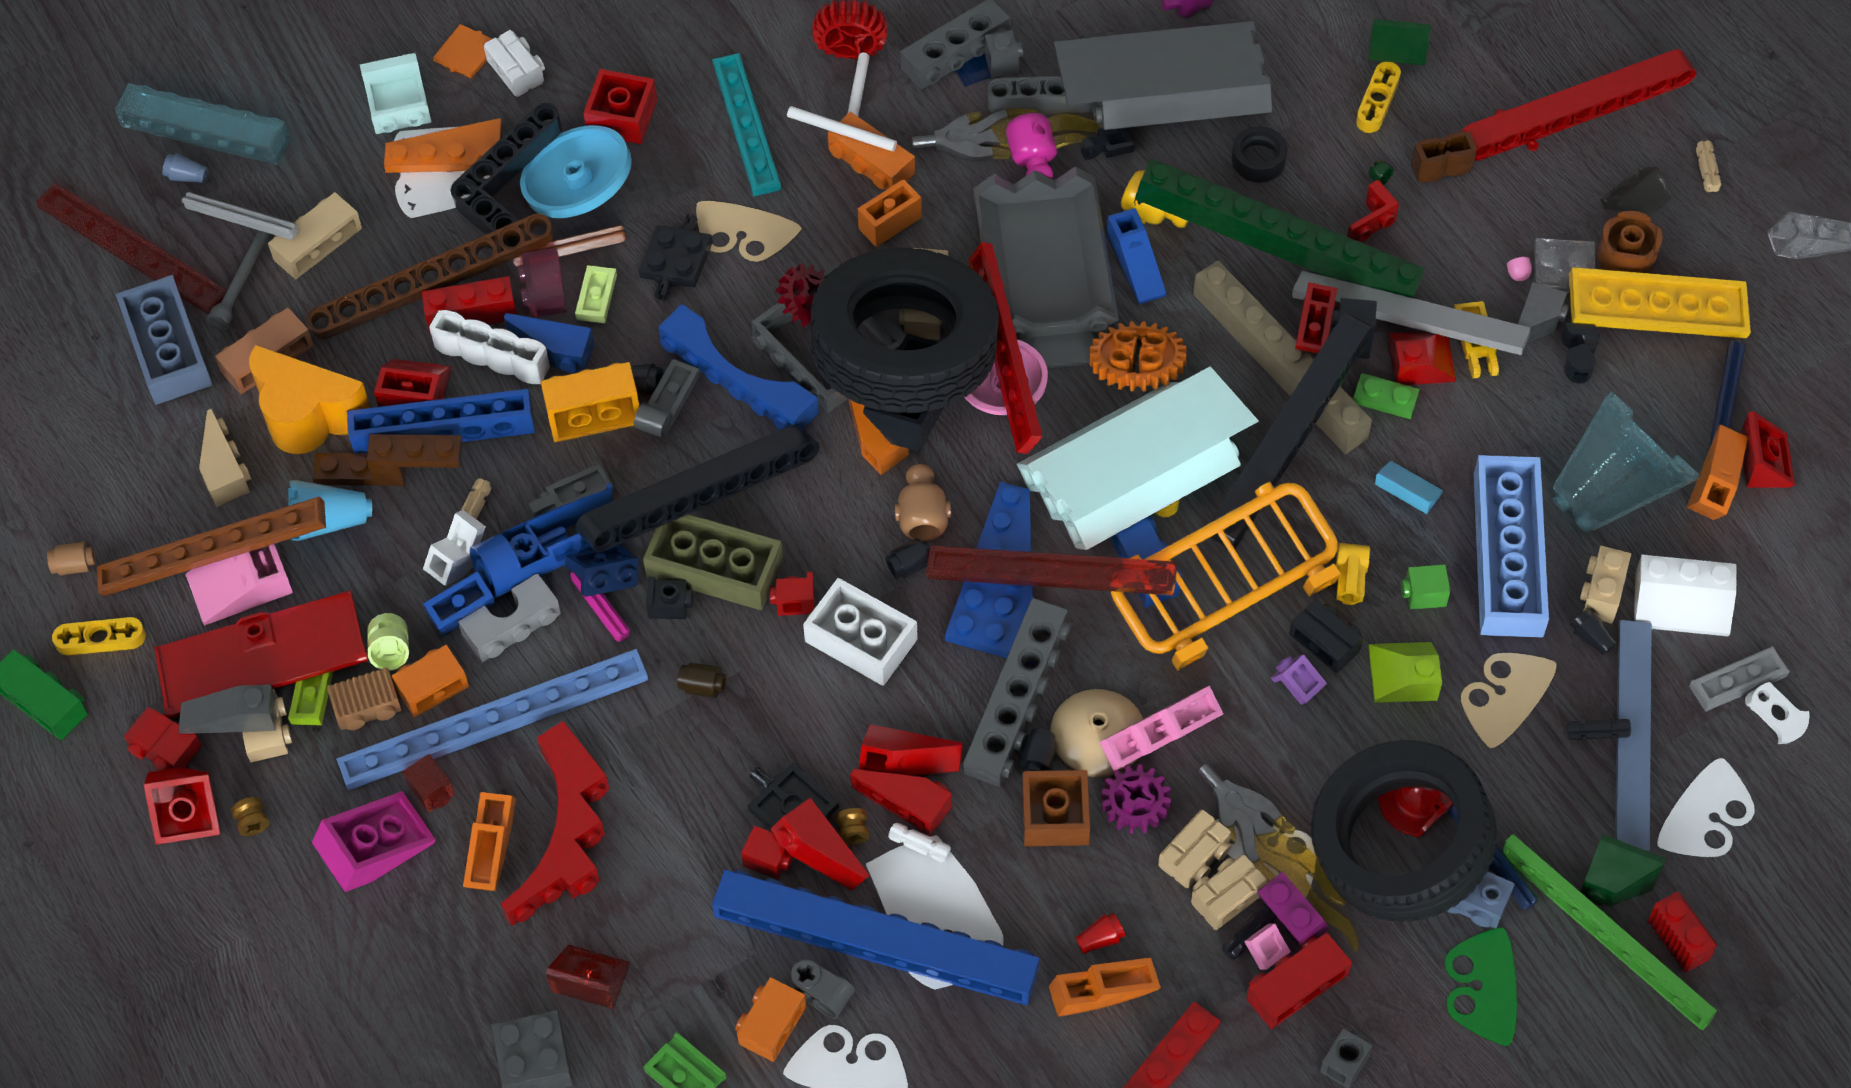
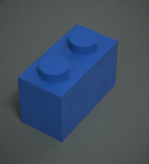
(457, 603)

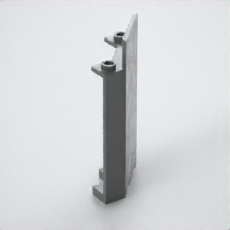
(1166, 73)
(1050, 260)

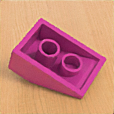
(371, 840)

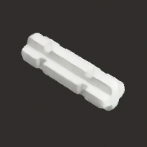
(919, 842)

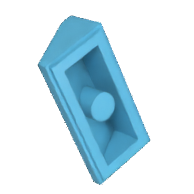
(1408, 486)

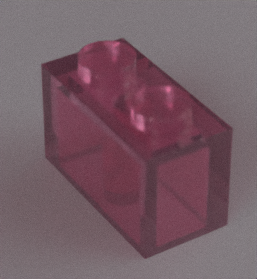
(543, 283)

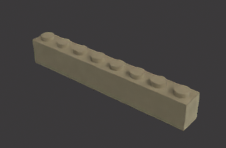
(1275, 350)

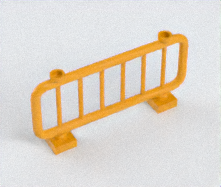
(1313, 567)

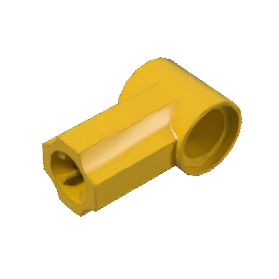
(1352, 564)

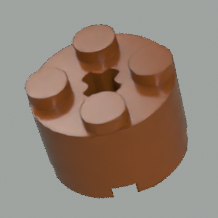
(1629, 243)

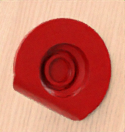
(1413, 808)

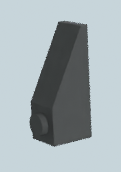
(231, 710)

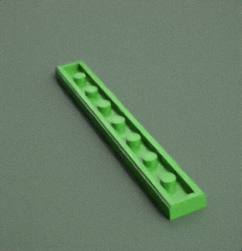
(1609, 933)

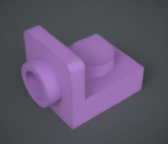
(1299, 677)

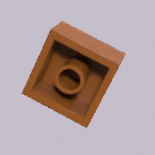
(1055, 808)

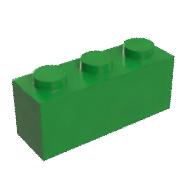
(40, 694)

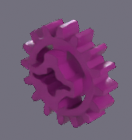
(1131, 787)

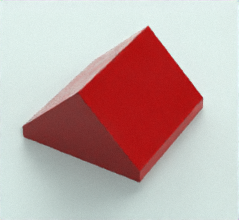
(1766, 454)

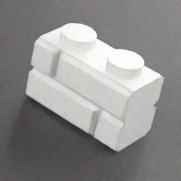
(514, 62)

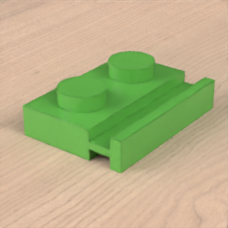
(683, 1066)

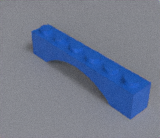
(779, 401)

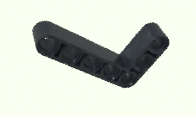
(502, 171)

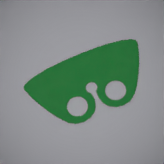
(1497, 1000)

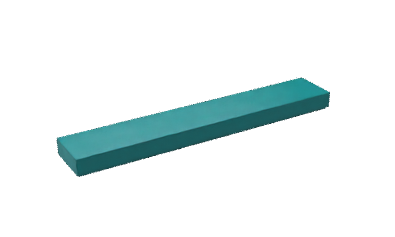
(746, 124)

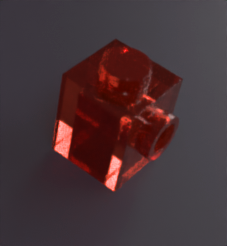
(428, 783)

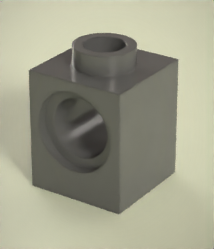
(1346, 1071)

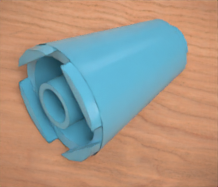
(342, 506)

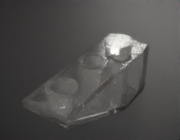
(1809, 236)

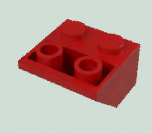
(410, 382)

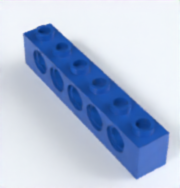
(469, 416)

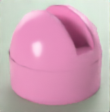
(1519, 268)

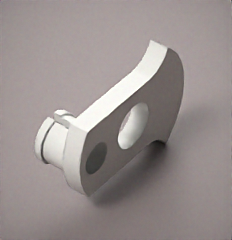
(1795, 720)

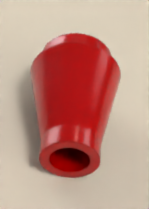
(1102, 933)

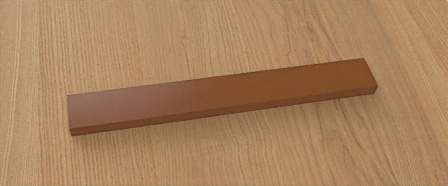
(211, 546)

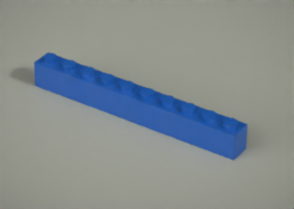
(876, 936)

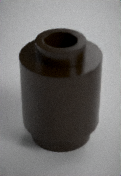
(701, 679)

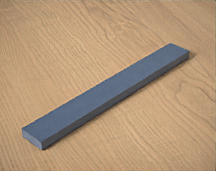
(1634, 752)

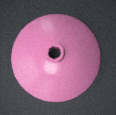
(989, 395)

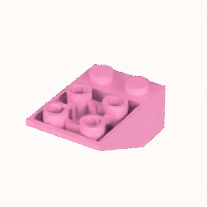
(238, 583)

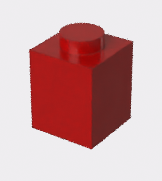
(765, 854)

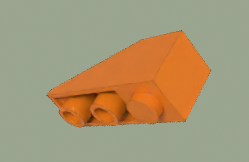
(873, 444)
(1719, 474)

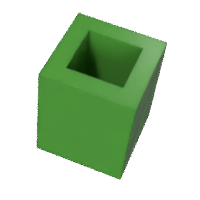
(1426, 587)

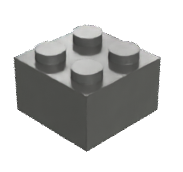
(532, 1052)

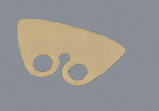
(758, 225)
(1506, 712)

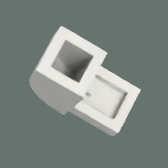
(450, 557)

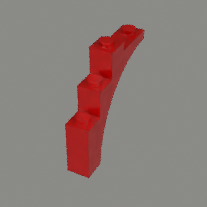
(576, 827)

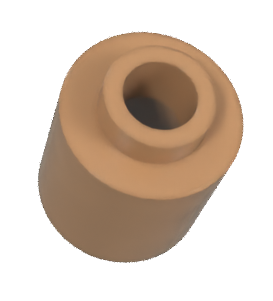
(71, 558)

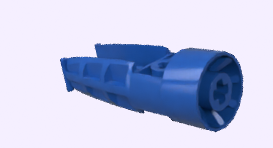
(534, 545)

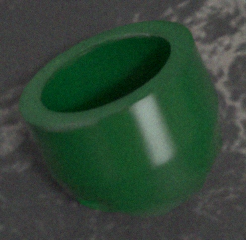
(1381, 171)

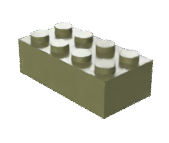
(715, 559)

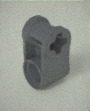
(824, 991)

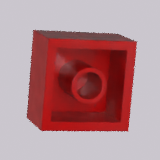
(622, 104)

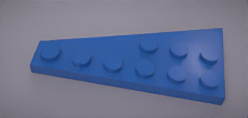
(992, 613)

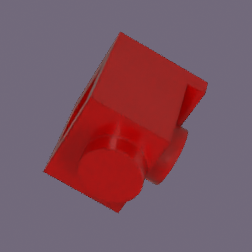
(793, 595)

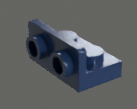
(604, 570)

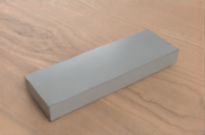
(1738, 678)

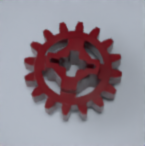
(798, 290)

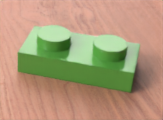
(1386, 396)

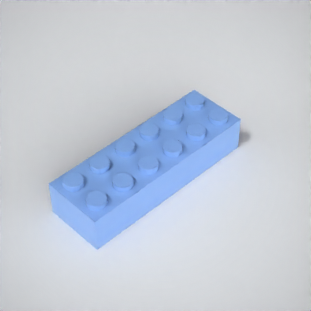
(1510, 546)

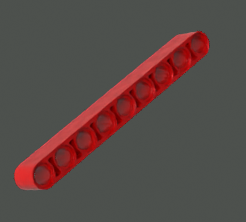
(1580, 103)

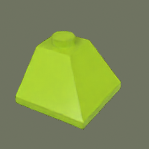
(1405, 672)

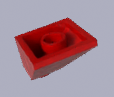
(1421, 358)
(181, 805)

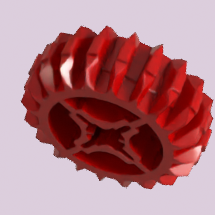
(849, 29)

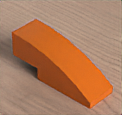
(489, 841)
(1103, 986)

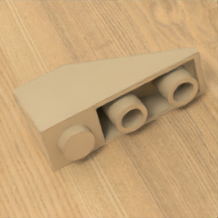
(218, 464)

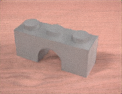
(492, 634)

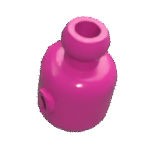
(1032, 142)

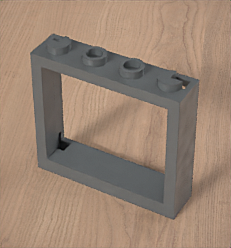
(774, 319)

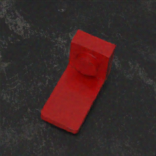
(1383, 215)

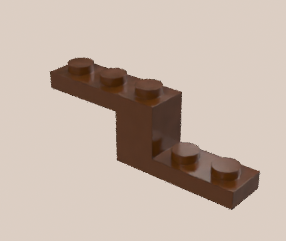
(387, 460)

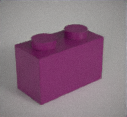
(1293, 909)

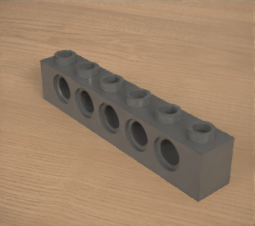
(1038, 620)

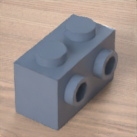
(1487, 901)

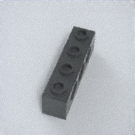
(953, 44)

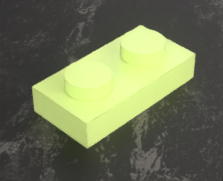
(596, 294)

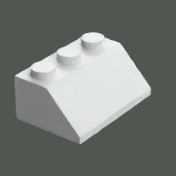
(1685, 594)

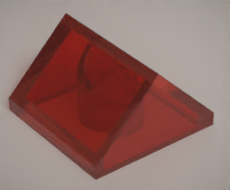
(587, 976)

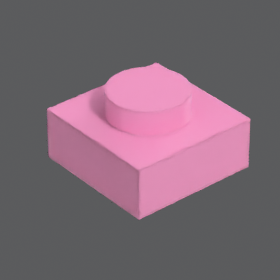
(1267, 946)

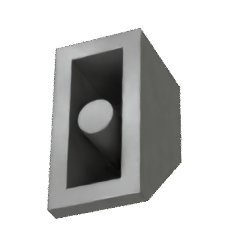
(1543, 310)

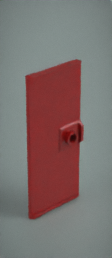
(262, 651)

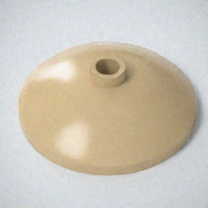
(1080, 738)

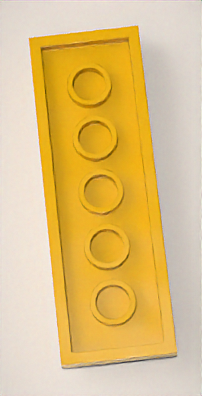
(1659, 302)

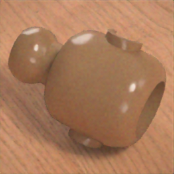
(922, 505)

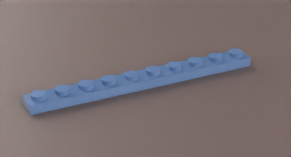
(492, 719)

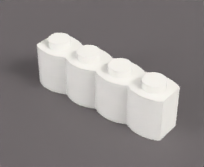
(487, 346)

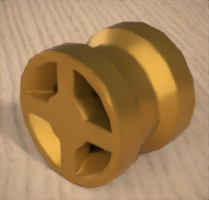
(250, 816)
(852, 826)

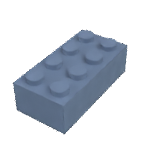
(163, 340)

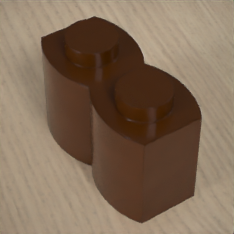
(1441, 157)

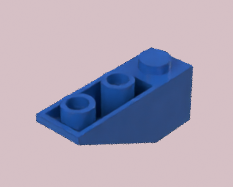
(1135, 255)

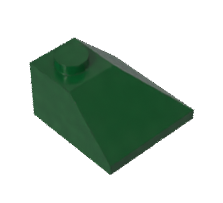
(1620, 872)

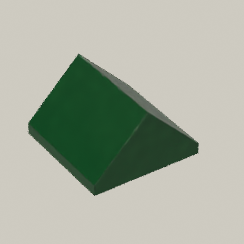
(1399, 42)

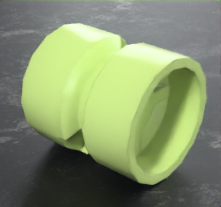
(388, 641)

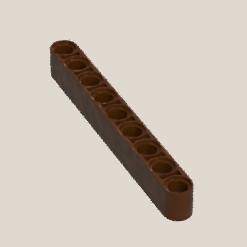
(415, 275)

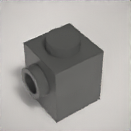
(1002, 53)

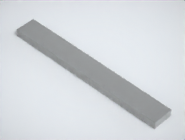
(1426, 315)

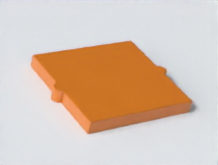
(463, 51)

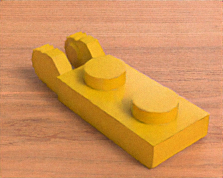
(1475, 351)

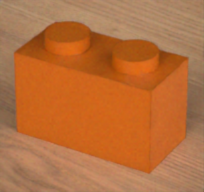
(889, 213)
(430, 680)
(770, 1019)

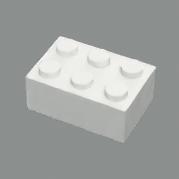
(860, 631)

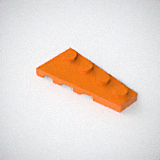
(442, 150)

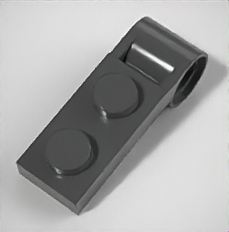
(667, 399)

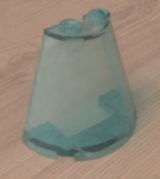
(1616, 470)

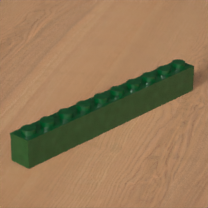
(1275, 231)

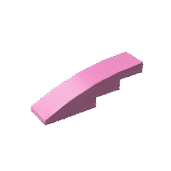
(1161, 728)

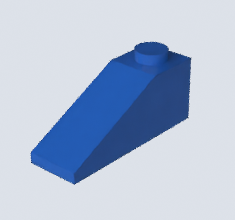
(566, 344)

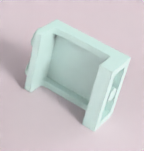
(395, 93)

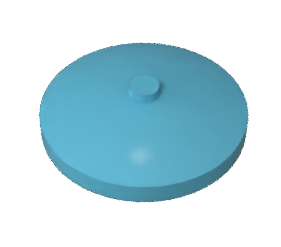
(576, 172)

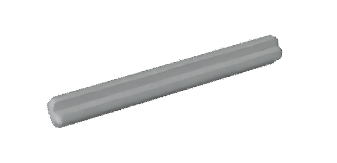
(240, 215)

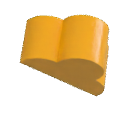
(303, 400)

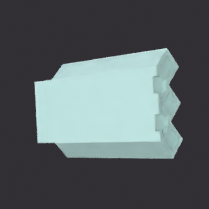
(1139, 457)

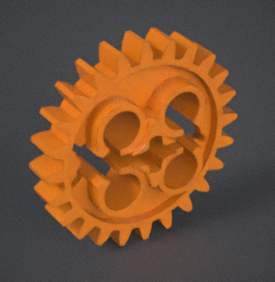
(1159, 358)

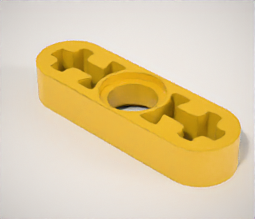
(1379, 107)
(88, 628)

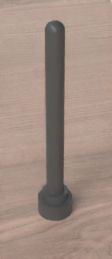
(221, 314)

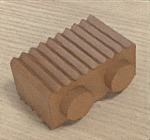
(364, 699)

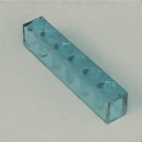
(203, 123)

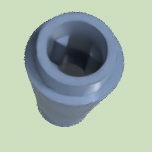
(184, 169)

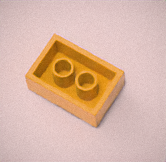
(590, 401)

